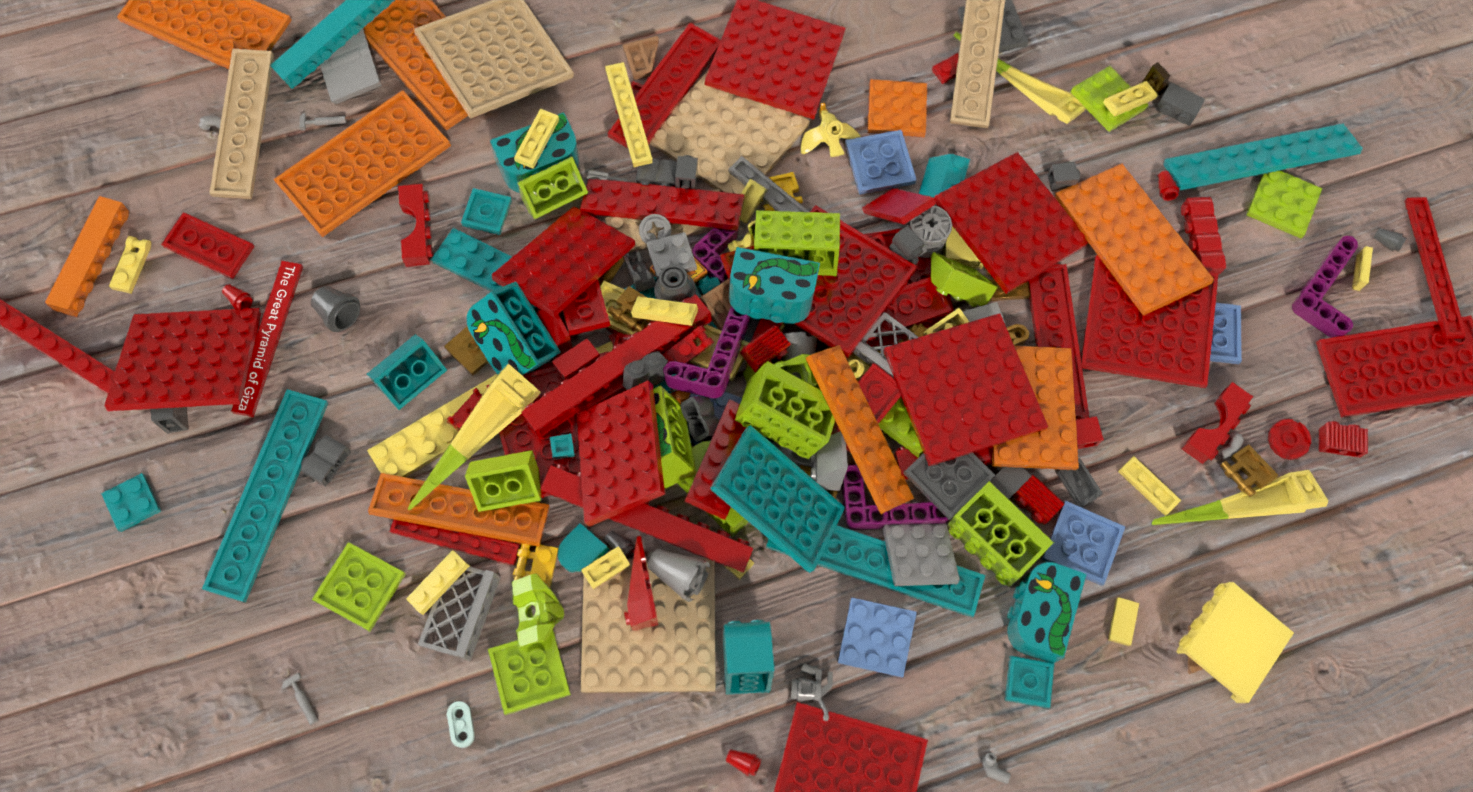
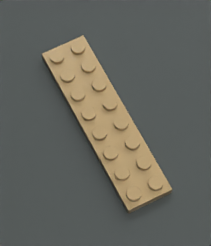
(977, 63)
(241, 124)

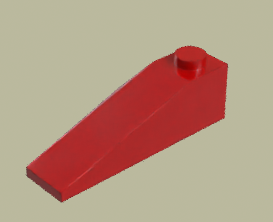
(640, 599)

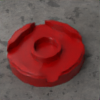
(1289, 439)

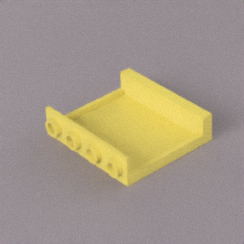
(1235, 641)

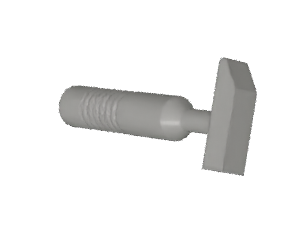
(321, 121)
(301, 698)

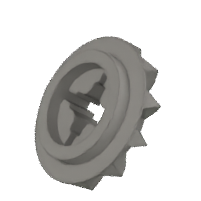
(659, 221)

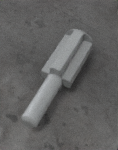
(594, 174)

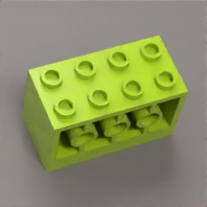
(800, 236)
(786, 410)
(999, 534)

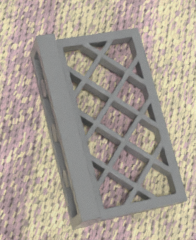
(870, 354)
(474, 621)

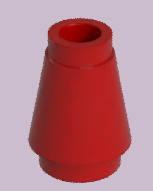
(1167, 187)
(238, 298)
(744, 762)

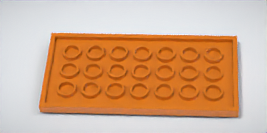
(208, 26)
(395, 41)
(362, 163)
(1133, 239)

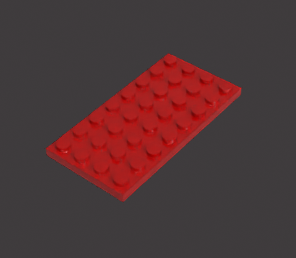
(1397, 367)

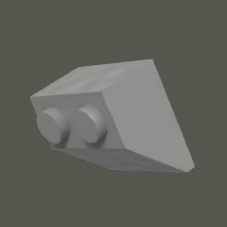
(830, 463)

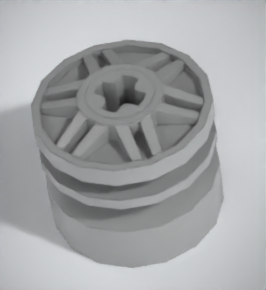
(932, 229)

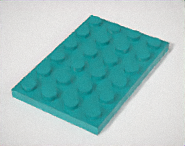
(778, 498)

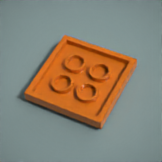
(897, 107)

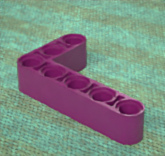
(713, 250)
(1313, 299)
(713, 375)
(865, 512)

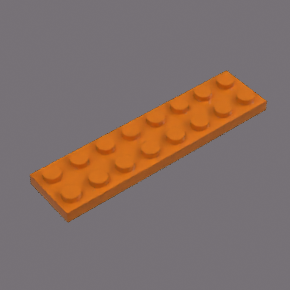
(859, 428)
(456, 510)

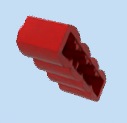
(1203, 233)

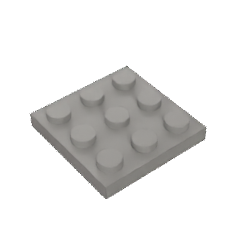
(920, 554)

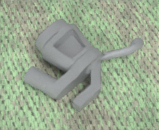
(807, 689)

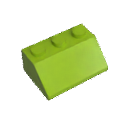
(552, 188)
(960, 281)
(504, 481)

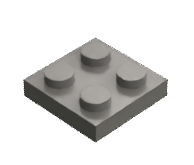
(671, 251)

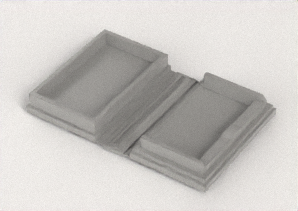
(350, 70)

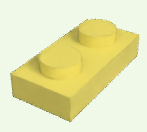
(605, 567)

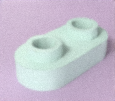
(460, 725)

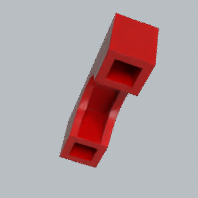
(416, 247)
(1230, 404)

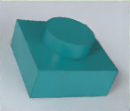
(562, 446)

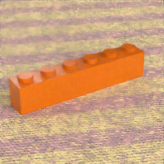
(87, 256)

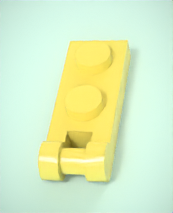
(130, 265)

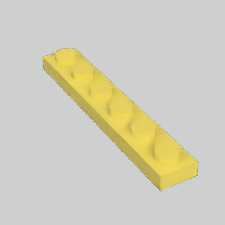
(628, 115)

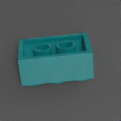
(943, 173)
(407, 371)

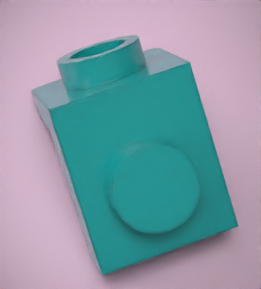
(707, 284)

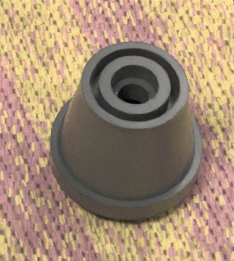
(676, 291)
(335, 308)

